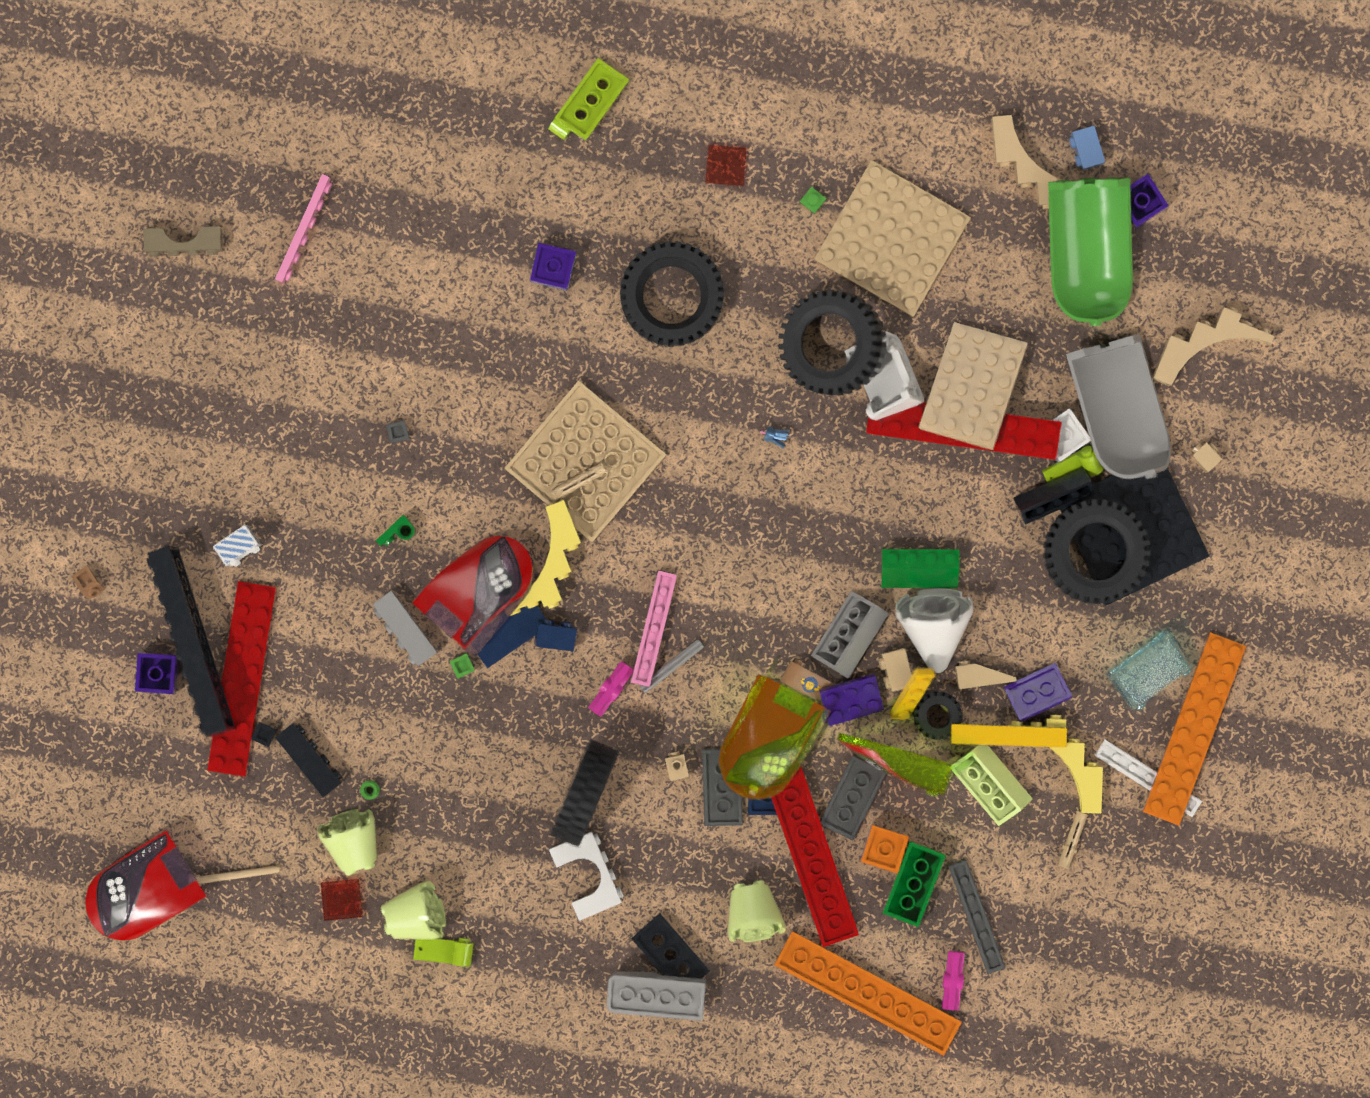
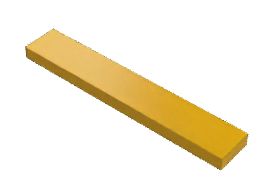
(1008, 735)

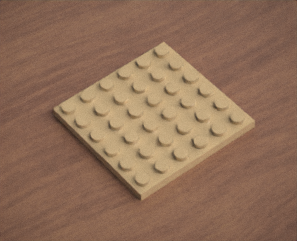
(892, 238)
(577, 438)

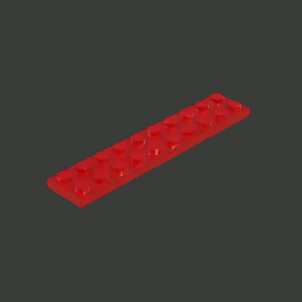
(1016, 436)
(243, 675)
(814, 862)

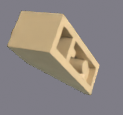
(974, 675)

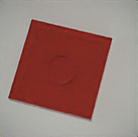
(725, 165)
(341, 899)

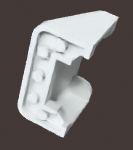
(895, 383)

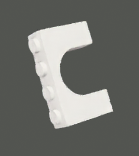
(607, 893)

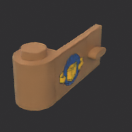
(804, 680)

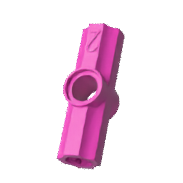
(611, 689)
(953, 980)

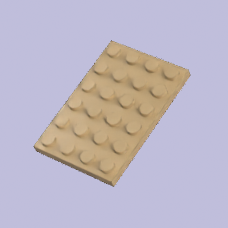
(973, 386)

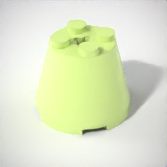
(351, 840)
(753, 913)
(415, 914)

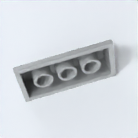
(849, 634)

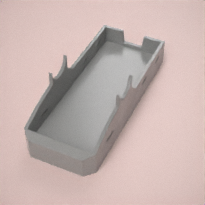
(656, 995)

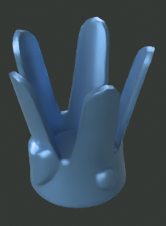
(772, 435)

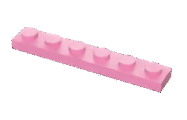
(307, 222)
(653, 628)

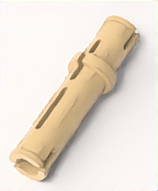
(599, 470)
(1079, 818)

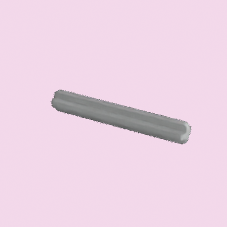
(672, 665)

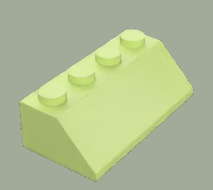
(991, 783)

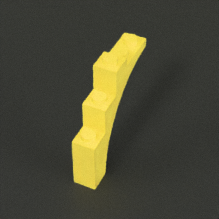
(562, 537)
(1087, 778)

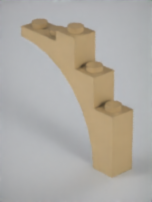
(1009, 150)
(1227, 327)

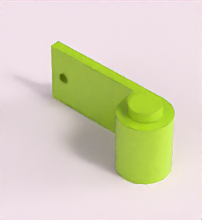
(1083, 458)
(444, 951)

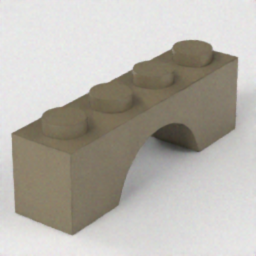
(207, 240)

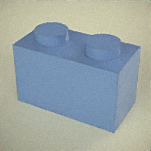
(1087, 148)

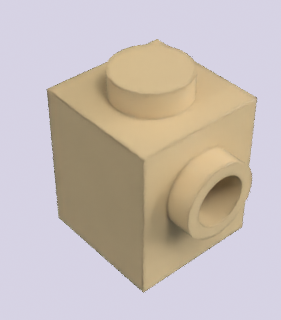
(1206, 456)
(676, 766)

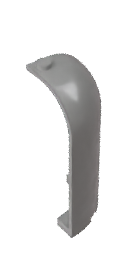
(1121, 408)

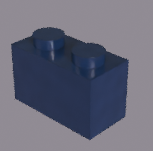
(555, 635)

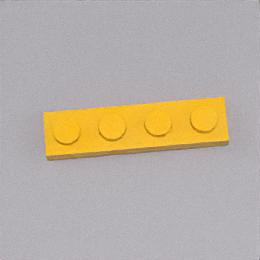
(912, 694)

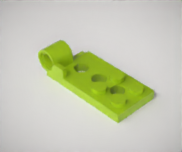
(566, 119)

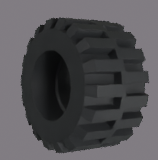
(925, 703)

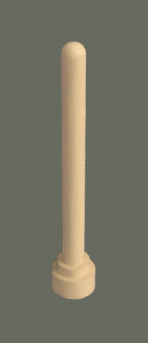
(237, 874)

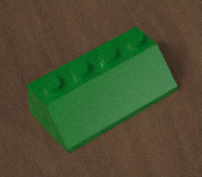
(919, 568)
(914, 884)

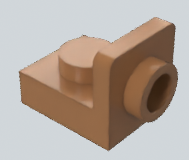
(87, 583)

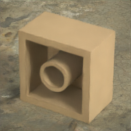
(896, 669)

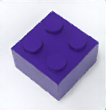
(1145, 201)
(156, 673)

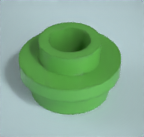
(365, 794)

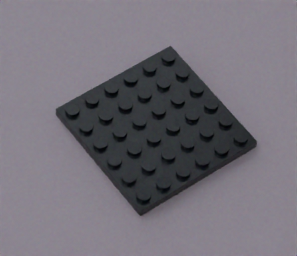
(1165, 517)

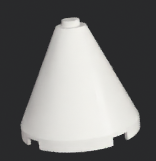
(935, 623)

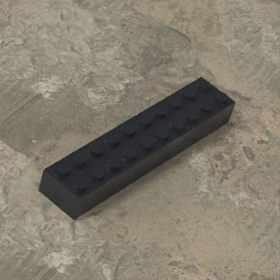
(191, 641)

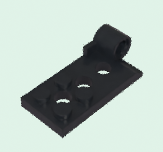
(672, 940)

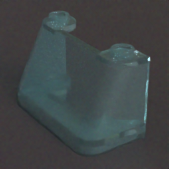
(1150, 669)

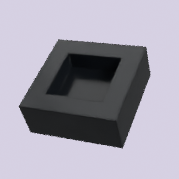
(264, 734)

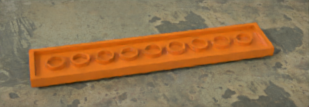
(1194, 729)
(867, 993)

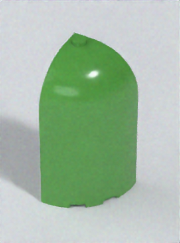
(1091, 247)

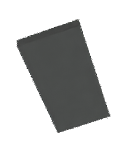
(852, 798)
(721, 803)

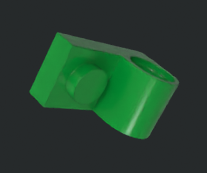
(387, 537)

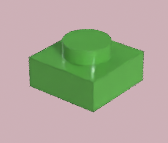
(812, 200)
(462, 665)

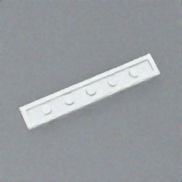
(1136, 770)

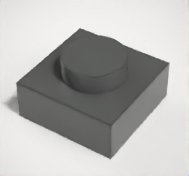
(397, 431)

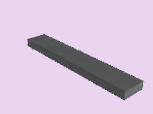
(976, 916)

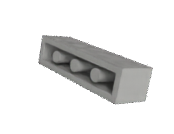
(405, 628)

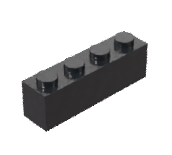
(1054, 496)
(309, 759)

